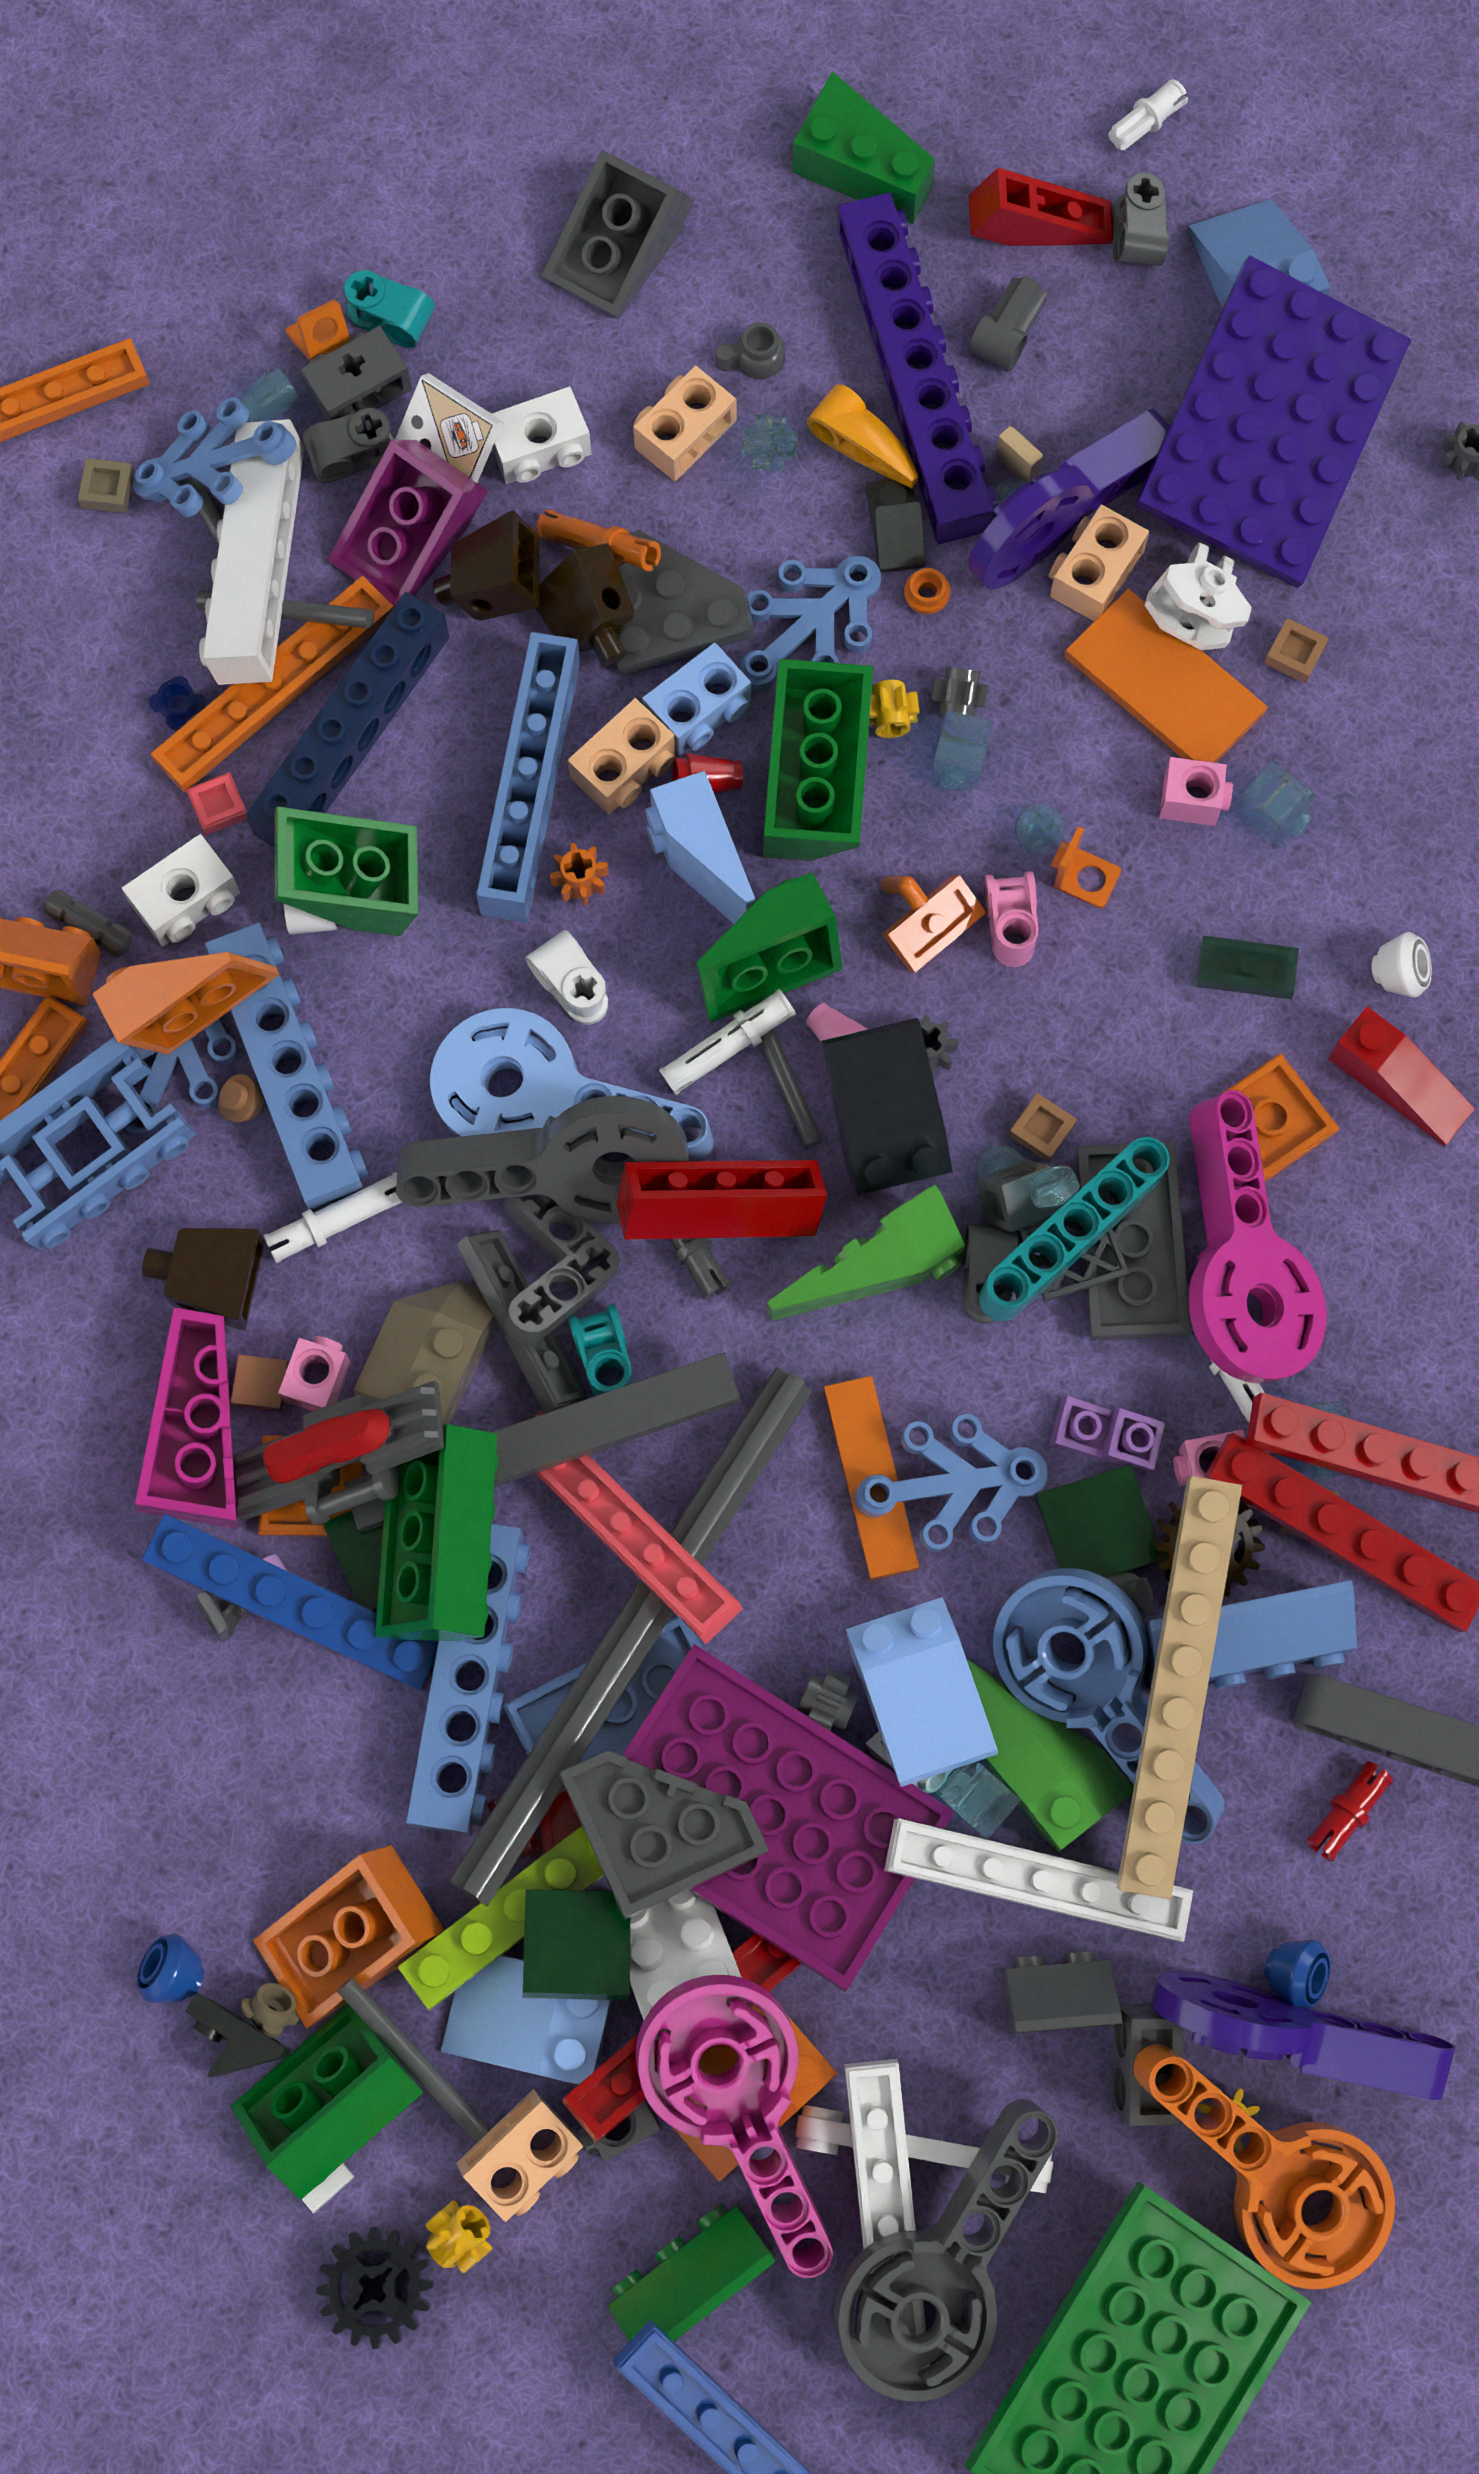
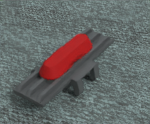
(343, 1433)

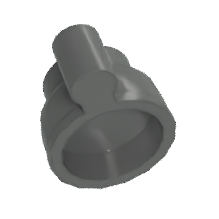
(756, 354)

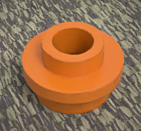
(930, 579)

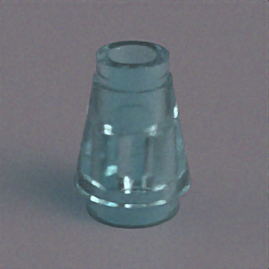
(269, 396)

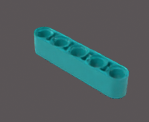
(1087, 1210)

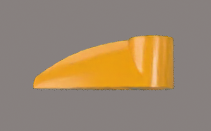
(858, 434)

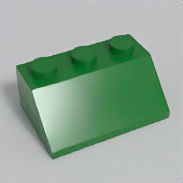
(325, 2101)
(692, 2275)

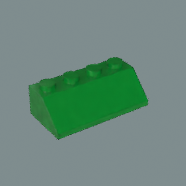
(817, 759)
(439, 1542)

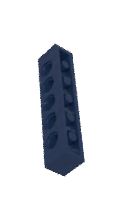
(354, 714)

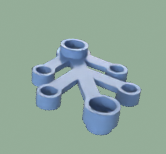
(159, 477)
(813, 614)
(193, 1068)
(961, 1481)

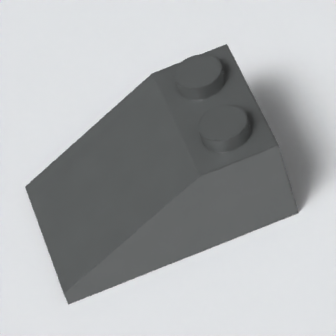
(616, 234)

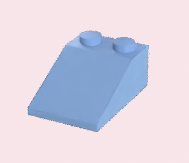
(697, 843)
(921, 1691)
(525, 2034)

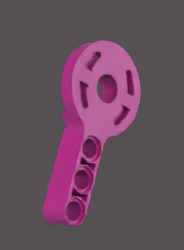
(1258, 1259)
(740, 2103)

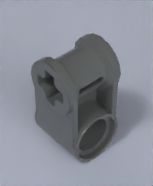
(1141, 222)
(343, 445)
(983, 1252)

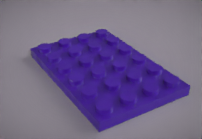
(1273, 422)

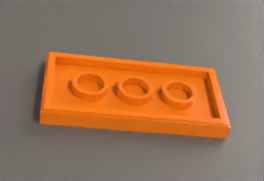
(1165, 682)

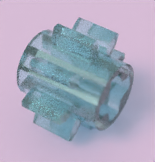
(769, 442)

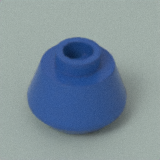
(169, 1971)
(1299, 1972)

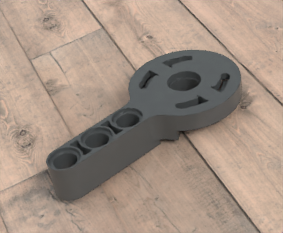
(541, 1162)
(938, 2271)

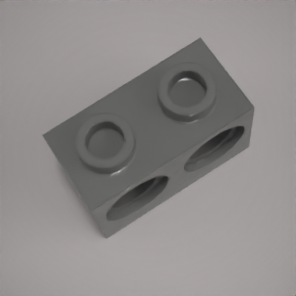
(1139, 2029)

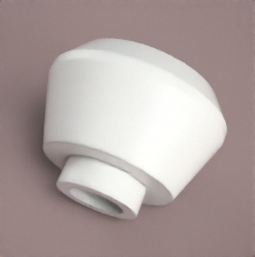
(1403, 965)

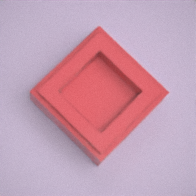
(217, 803)

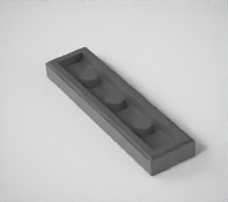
(500, 1282)

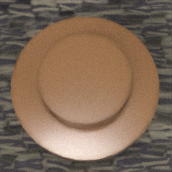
(240, 1099)

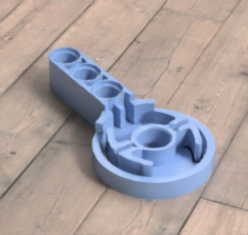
(548, 1083)

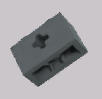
(377, 372)

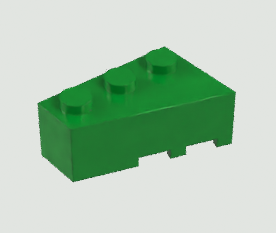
(861, 151)

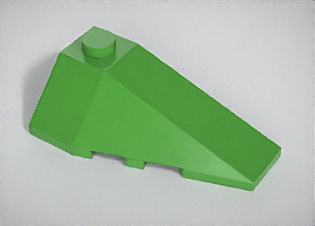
(907, 1250)
(1051, 1768)

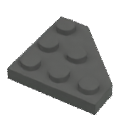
(679, 611)
(657, 1829)

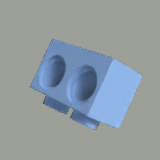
(688, 693)

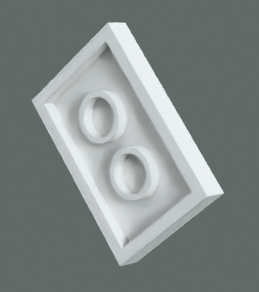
(674, 1945)

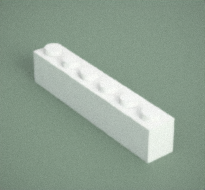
(252, 567)

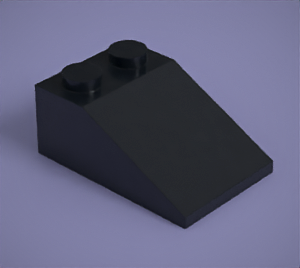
(886, 1106)

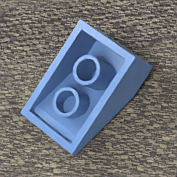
(1259, 232)

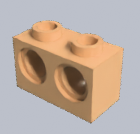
(694, 428)
(1104, 566)
(613, 751)
(509, 2146)

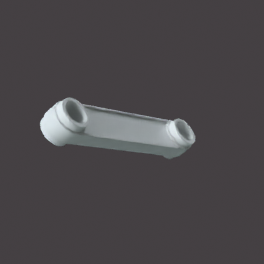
(824, 2131)

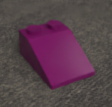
(406, 520)

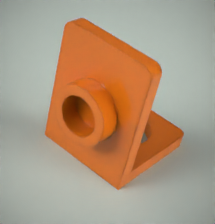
(319, 330)
(1071, 860)

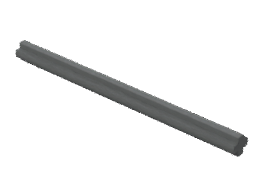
(626, 1643)

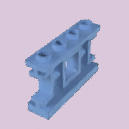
(62, 1109)

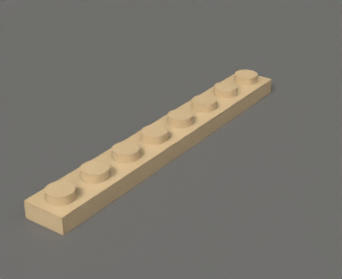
(1179, 1687)

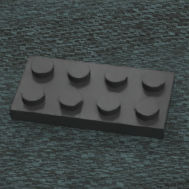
(1150, 1237)

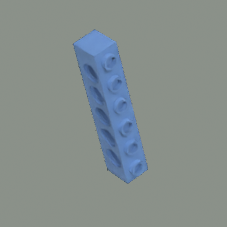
(528, 778)
(318, 1181)
(458, 1811)

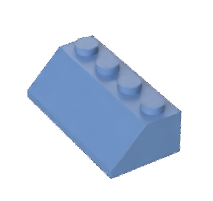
(1277, 1634)

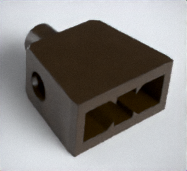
(493, 570)
(587, 602)
(210, 1271)

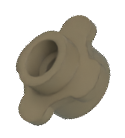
(271, 2009)

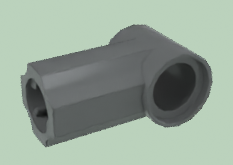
(1004, 333)

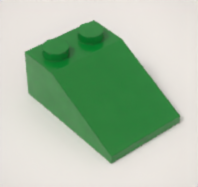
(347, 869)
(775, 944)

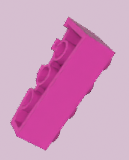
(190, 1433)

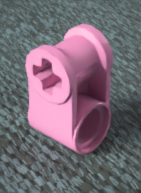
(1012, 909)

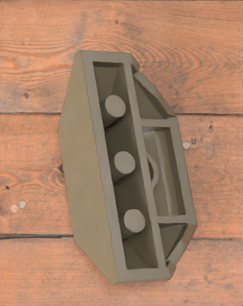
(428, 1340)

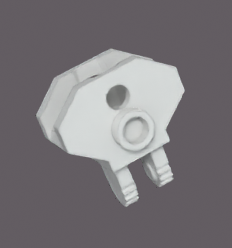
(1199, 598)

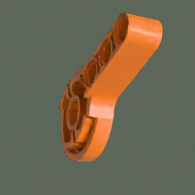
(1283, 2177)

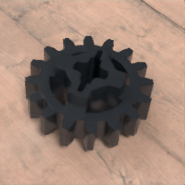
(394, 2303)

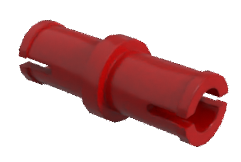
(1349, 1811)

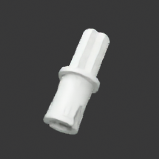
(1148, 114)

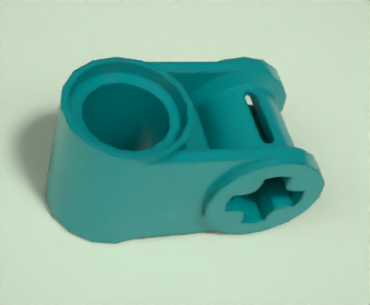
(392, 306)
(601, 1346)

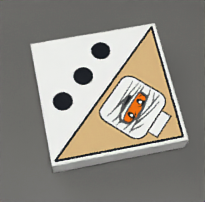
(450, 426)

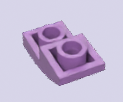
(1107, 1434)

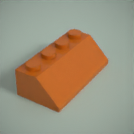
(47, 960)

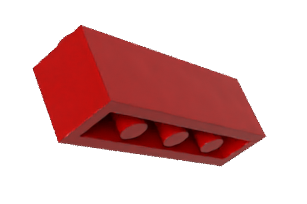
(720, 1199)

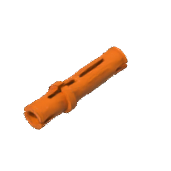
(583, 534)

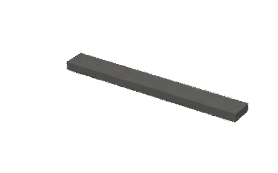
(597, 1424)

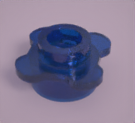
(170, 691)

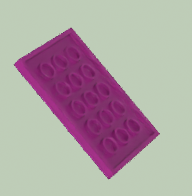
(814, 1801)

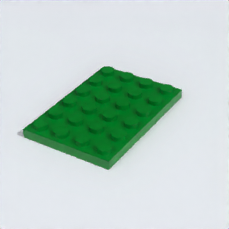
(1144, 2355)

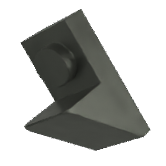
(896, 525)
(246, 2043)

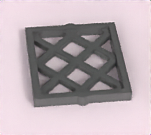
(1085, 1282)

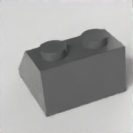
(1060, 1994)

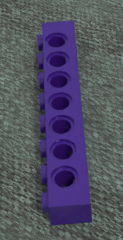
(874, 224)

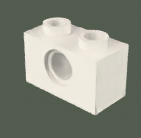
(547, 416)
(192, 867)

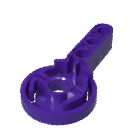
(1049, 508)
(1321, 2044)

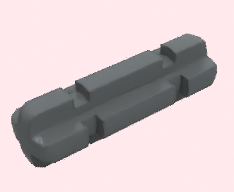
(81, 916)

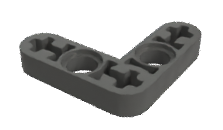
(571, 1261)

